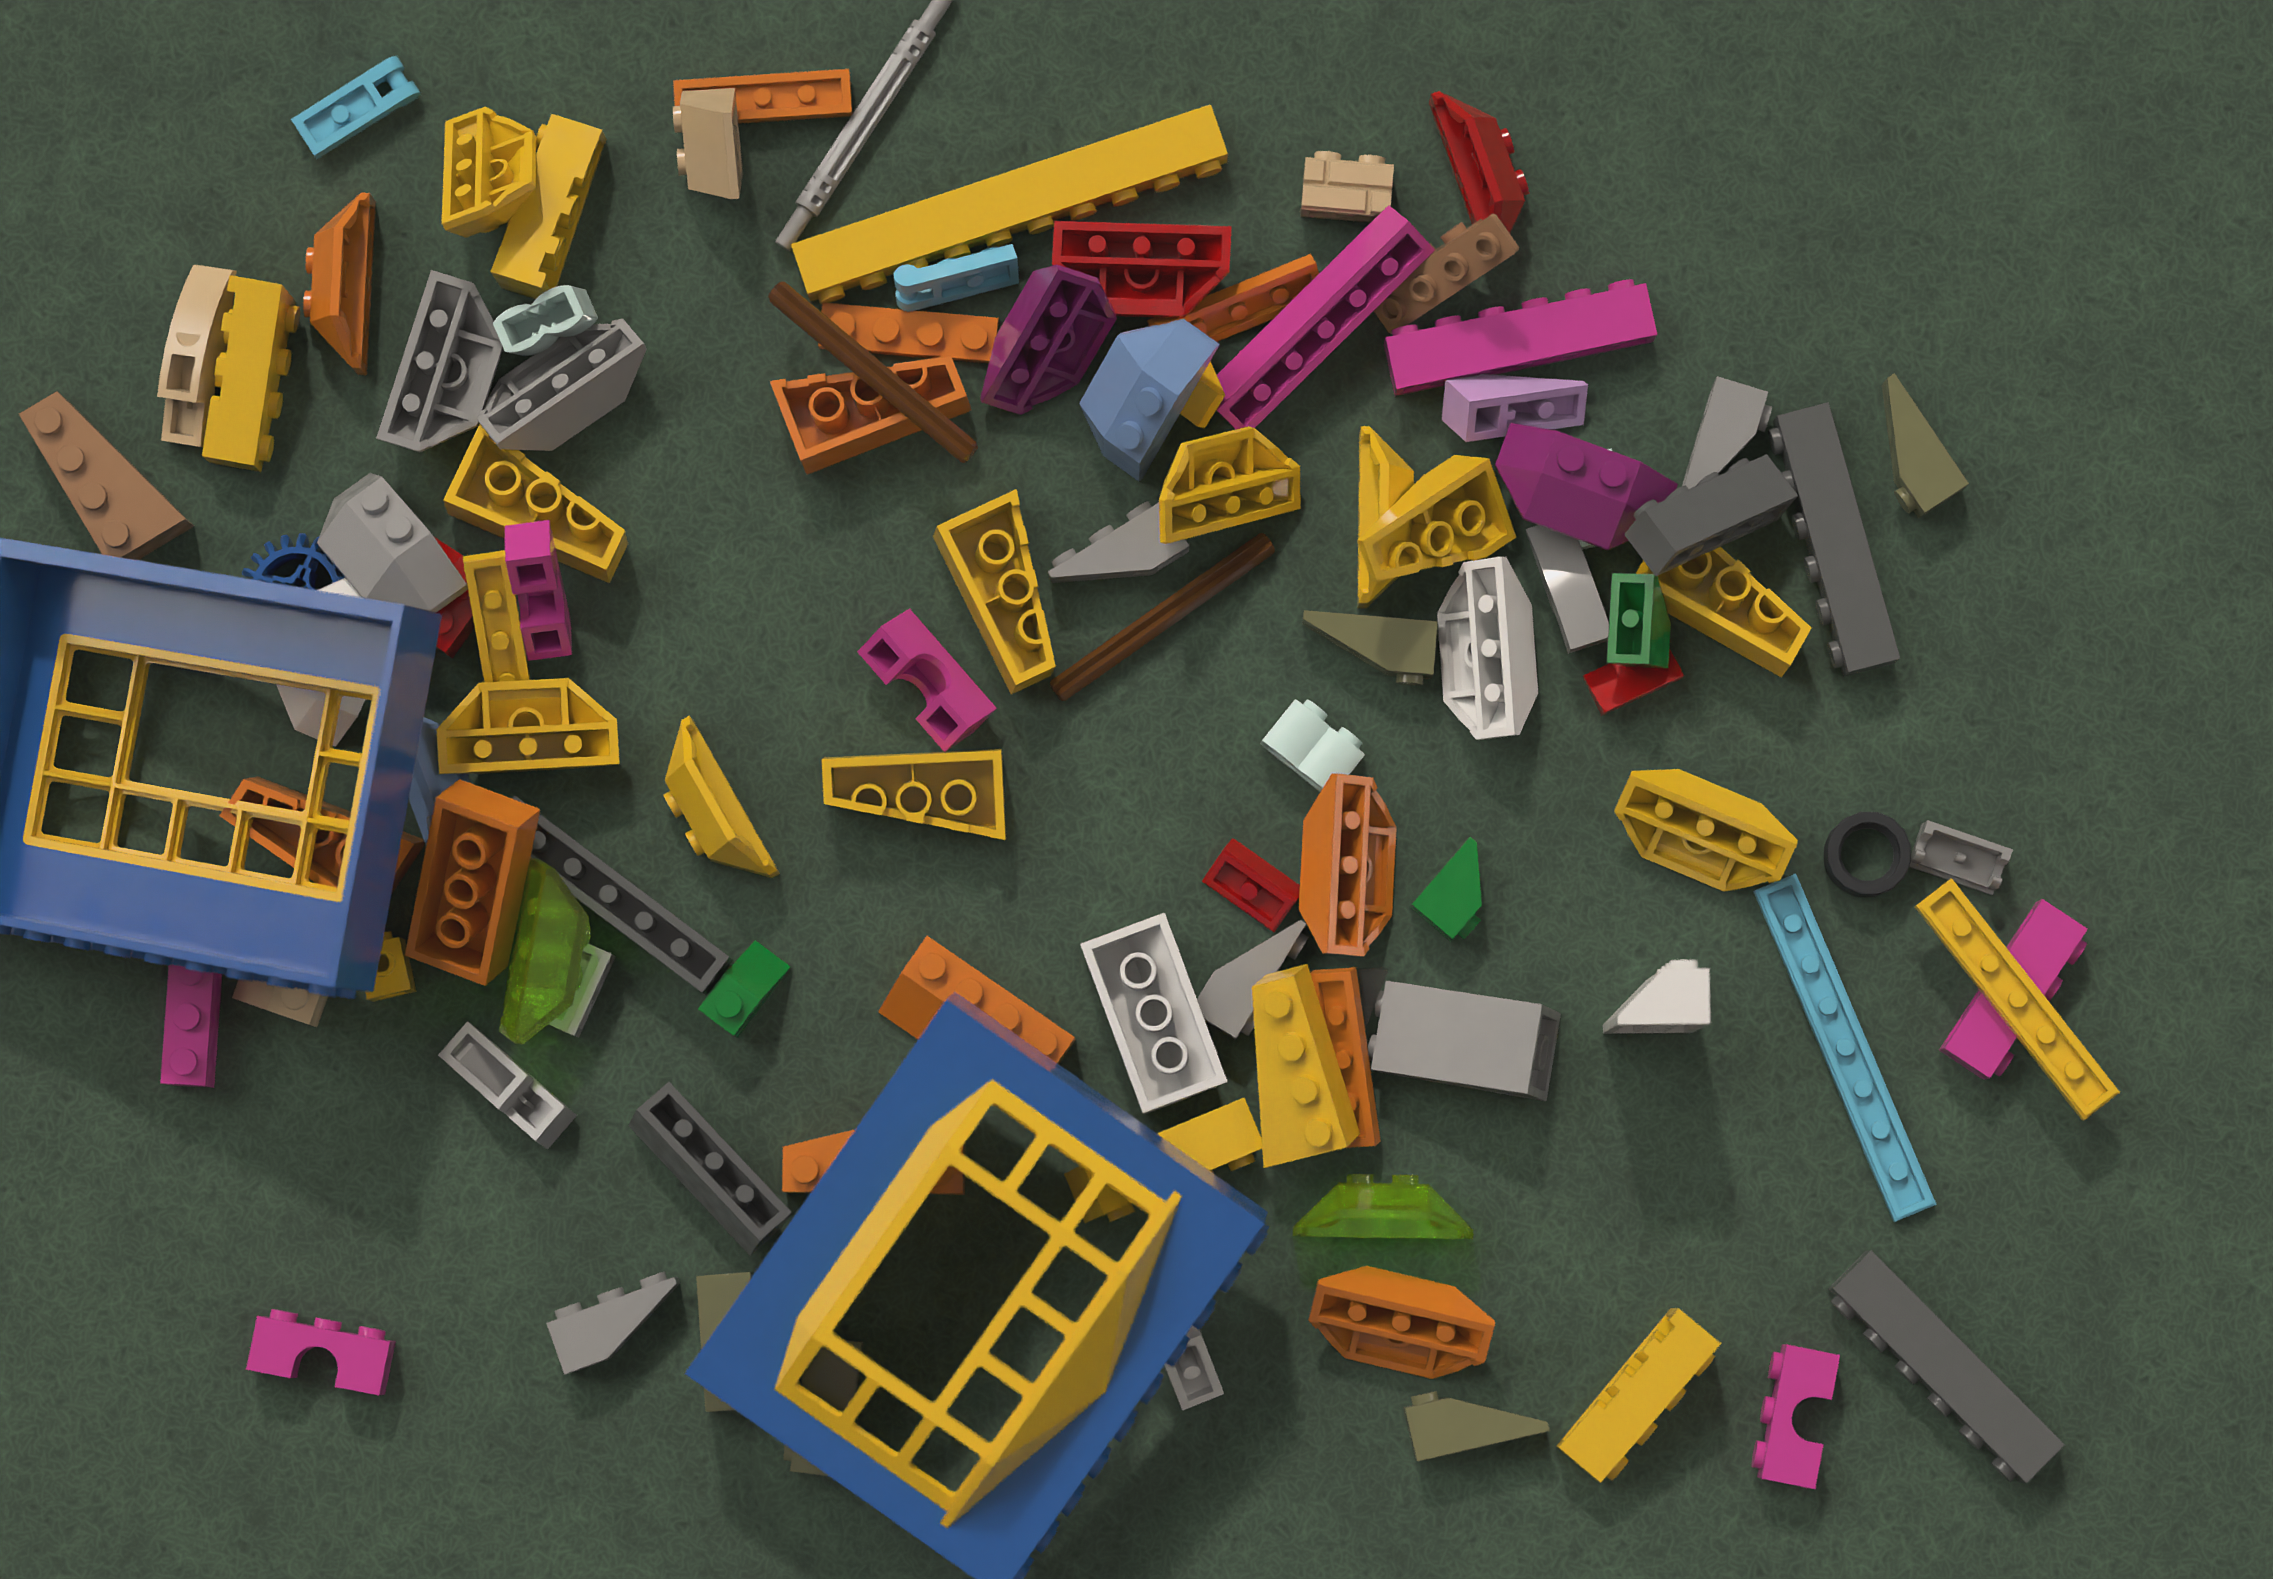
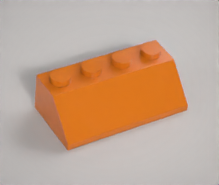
(938, 973)

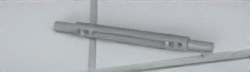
(863, 122)

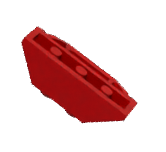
(1480, 160)
(1146, 266)

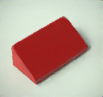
(1617, 685)
(1252, 884)

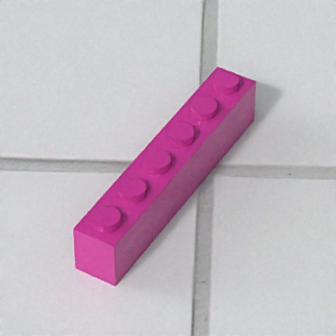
(1320, 318)
(1520, 338)

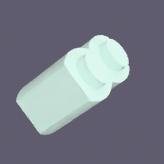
(554, 314)
(1311, 745)

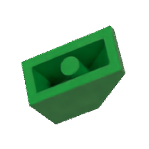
(1638, 622)
(1453, 895)
(744, 988)

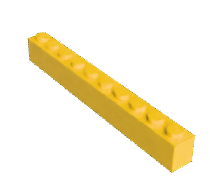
(1012, 203)

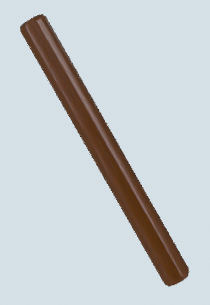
(873, 372)
(1162, 617)

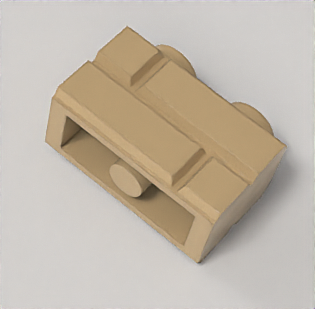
(1346, 188)

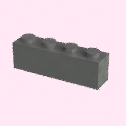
(1710, 514)
(709, 1168)

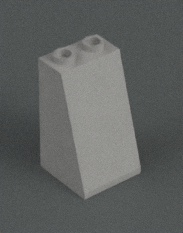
(1464, 1040)

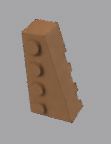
(107, 491)

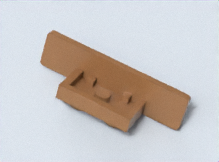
(1452, 266)

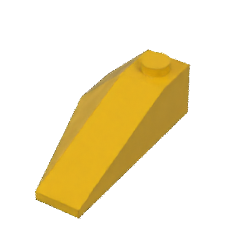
(1440, 521)

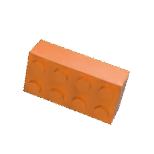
(472, 882)

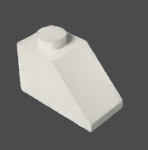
(1194, 1373)

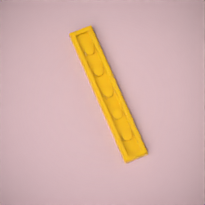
(2017, 999)

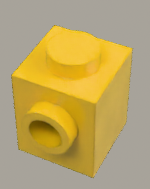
(394, 970)

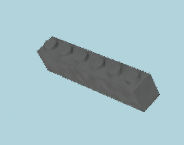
(1835, 540)
(630, 908)
(1945, 1367)

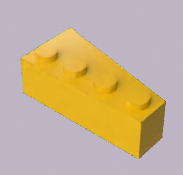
(1297, 1070)

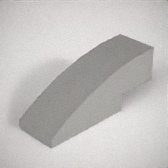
(1569, 588)
(507, 1085)

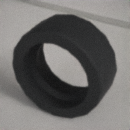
(1899, 843)

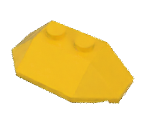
(485, 171)
(1382, 482)
(1226, 484)
(526, 729)
(712, 807)
(1703, 829)

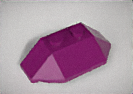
(1047, 339)
(1576, 484)

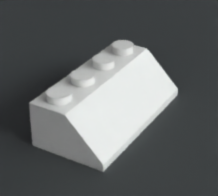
(1667, 1002)
(1153, 1013)

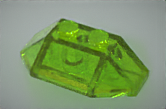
(544, 954)
(1382, 1211)

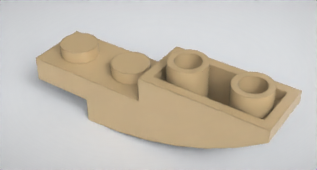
(192, 352)

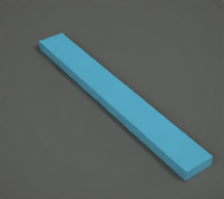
(1844, 1048)

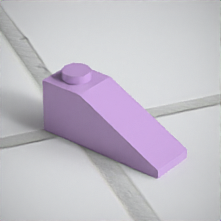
(1487, 404)

